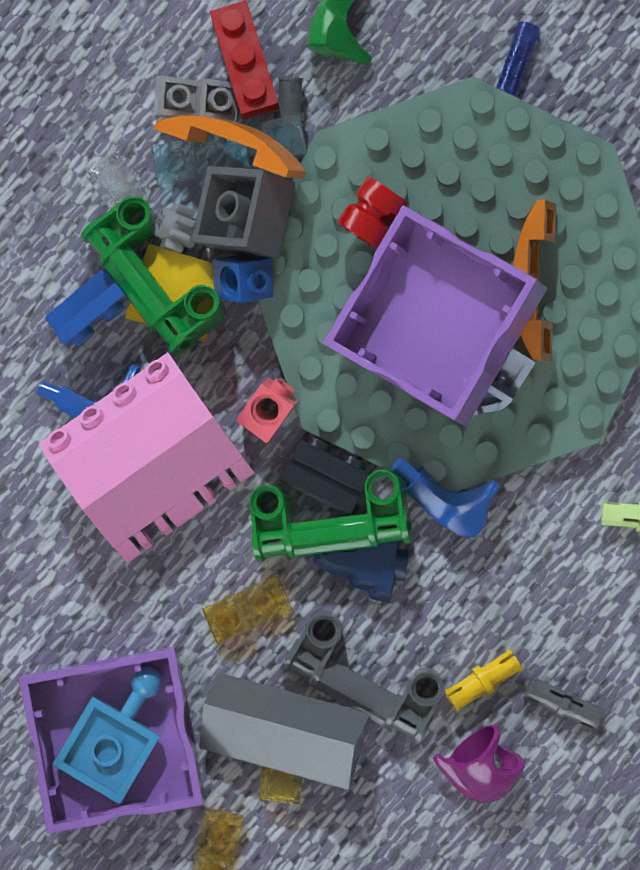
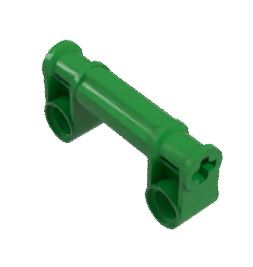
(140, 284)
(330, 533)

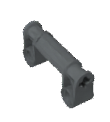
(357, 690)

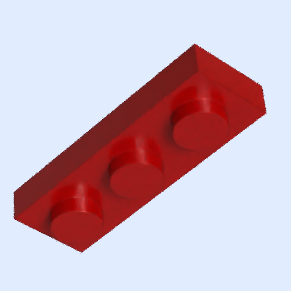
(244, 60)

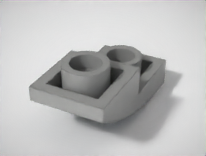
(194, 98)

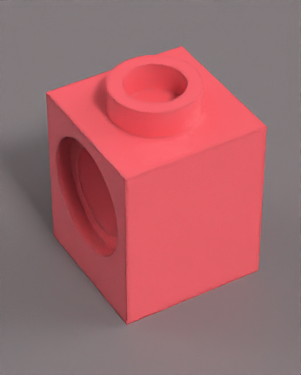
(256, 420)

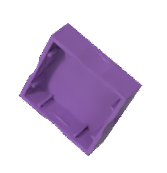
(435, 315)
(56, 702)

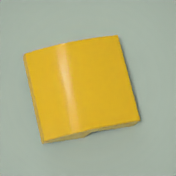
(176, 275)

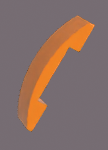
(269, 154)
(537, 229)

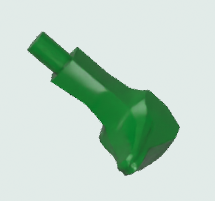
(330, 34)

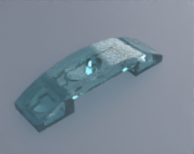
(189, 160)

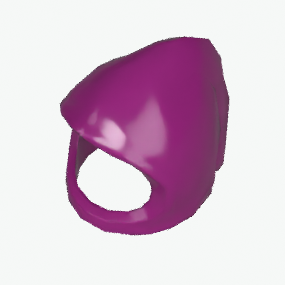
(473, 767)

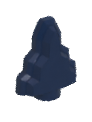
(369, 568)

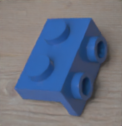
(85, 308)

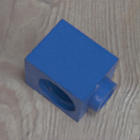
(243, 278)

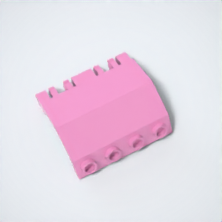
(144, 456)

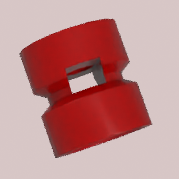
(372, 212)

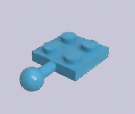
(109, 744)

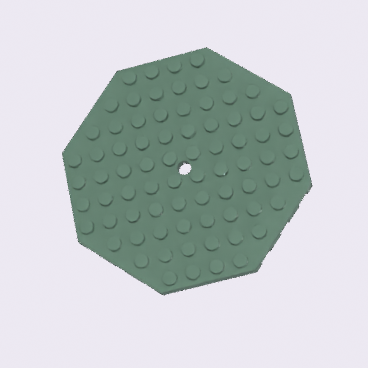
(476, 169)

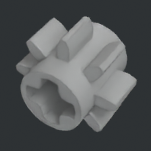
(175, 227)

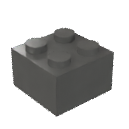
(243, 211)

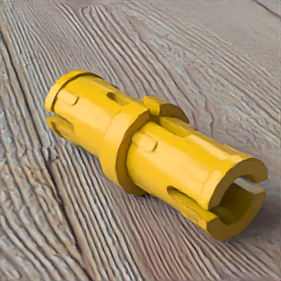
(483, 680)

